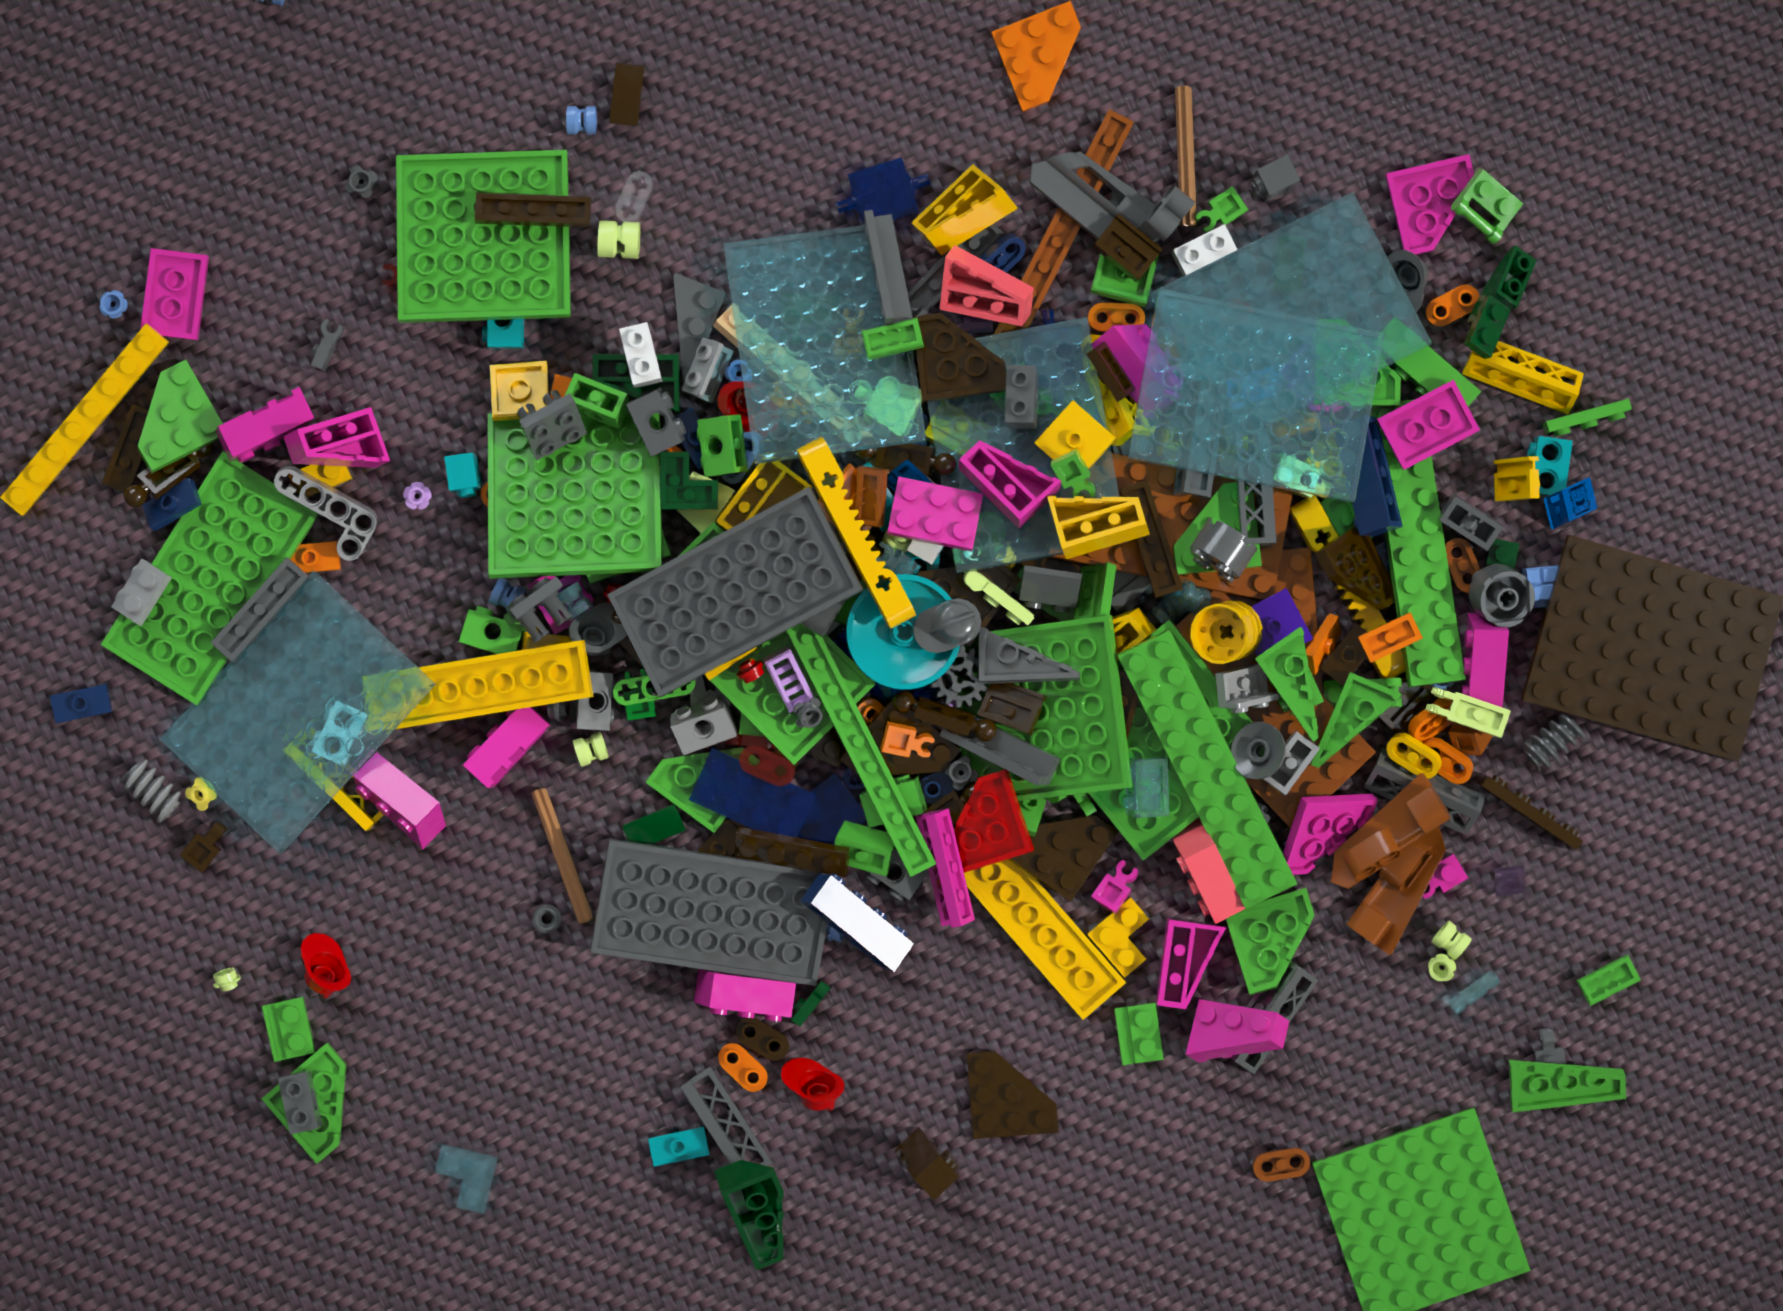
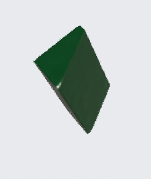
(655, 826)

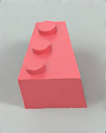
(983, 290)
(1207, 872)

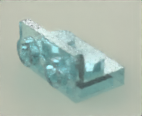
(1150, 788)

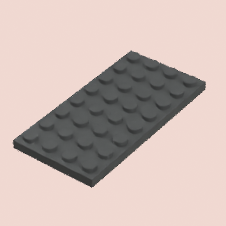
(735, 592)
(707, 913)

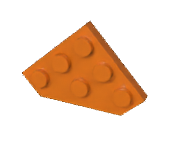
(1037, 52)

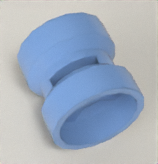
(574, 120)
(501, 592)

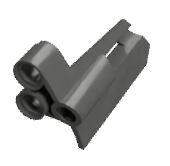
(1094, 212)

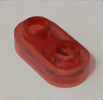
(766, 767)

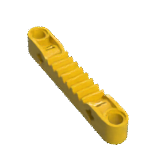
(819, 461)
(1309, 519)

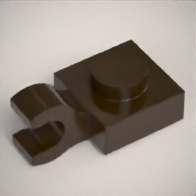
(202, 849)

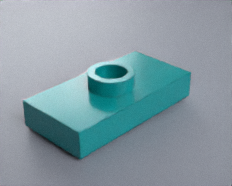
(678, 1146)

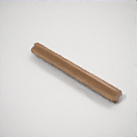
(1185, 149)
(562, 855)

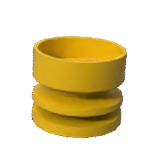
(1211, 632)

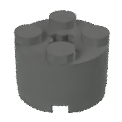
(1222, 550)
(1488, 598)

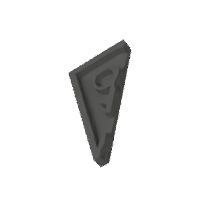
(696, 314)
(1008, 662)

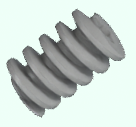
(151, 789)

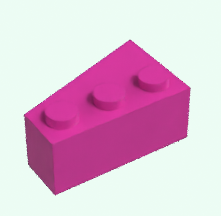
(1129, 347)
(264, 426)
(341, 441)
(1485, 660)
(505, 745)
(1184, 958)
(744, 994)
(1234, 1030)

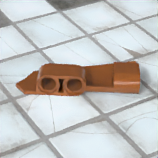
(1393, 828)
(1397, 892)

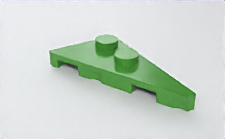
(1288, 672)
(1356, 709)

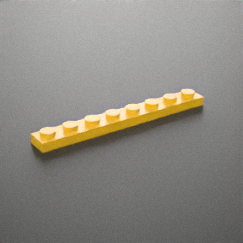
(84, 419)

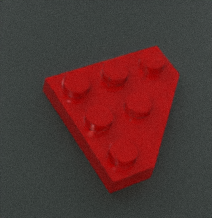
(991, 824)

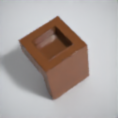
(1468, 740)

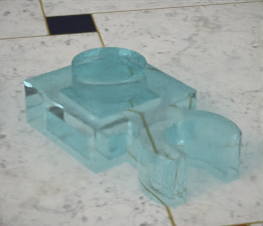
(898, 561)

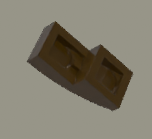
(627, 94)

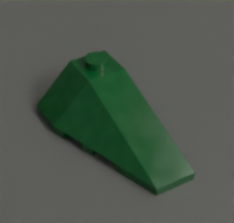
(756, 1207)

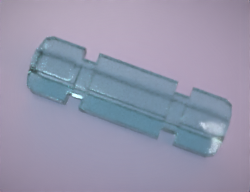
(1474, 992)

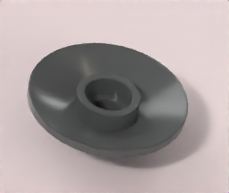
(1246, 750)

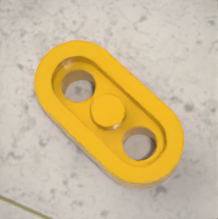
(1414, 755)

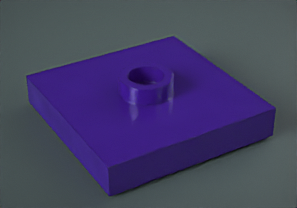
(1278, 618)

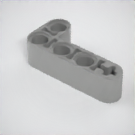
(323, 507)

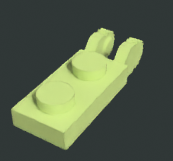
(997, 596)
(1471, 712)

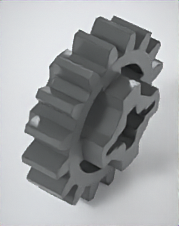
(953, 688)

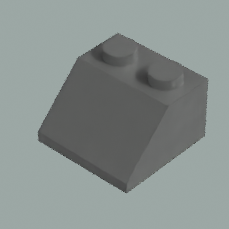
(1049, 587)

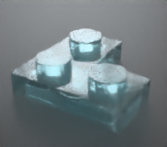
(475, 1170)

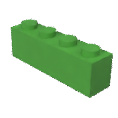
(1431, 371)

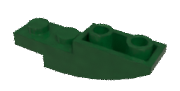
(1497, 299)

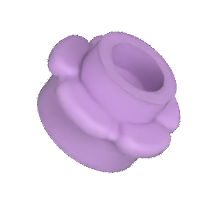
(409, 495)

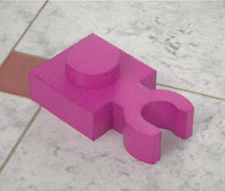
(1447, 875)
(1113, 890)

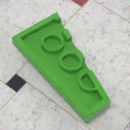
(1559, 1085)

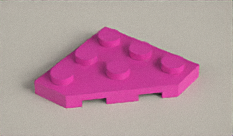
(1424, 200)
(1322, 827)

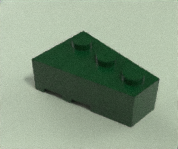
(615, 373)

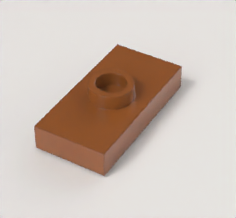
(871, 495)

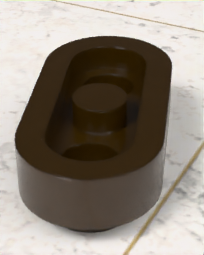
(763, 1037)

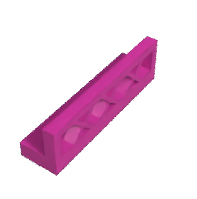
(947, 873)

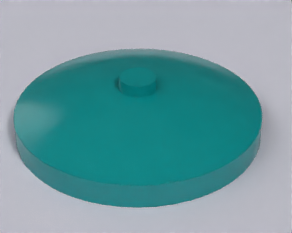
(893, 654)

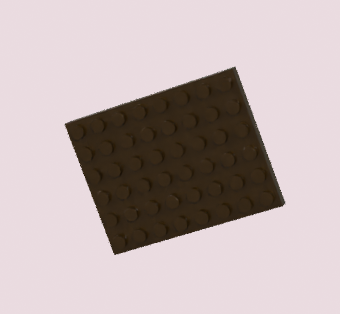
(1652, 648)

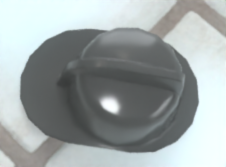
(1411, 274)
(947, 625)
(597, 629)

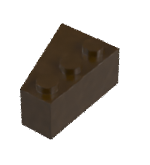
(928, 1164)

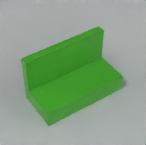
(869, 847)

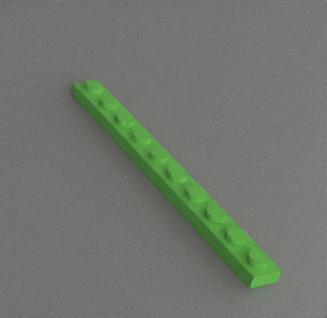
(862, 749)

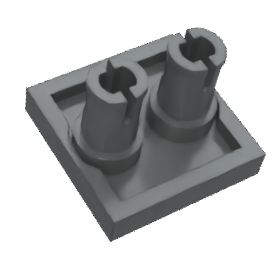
(551, 425)
(542, 594)

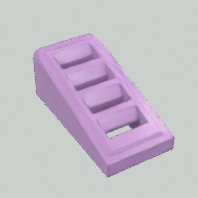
(770, 660)

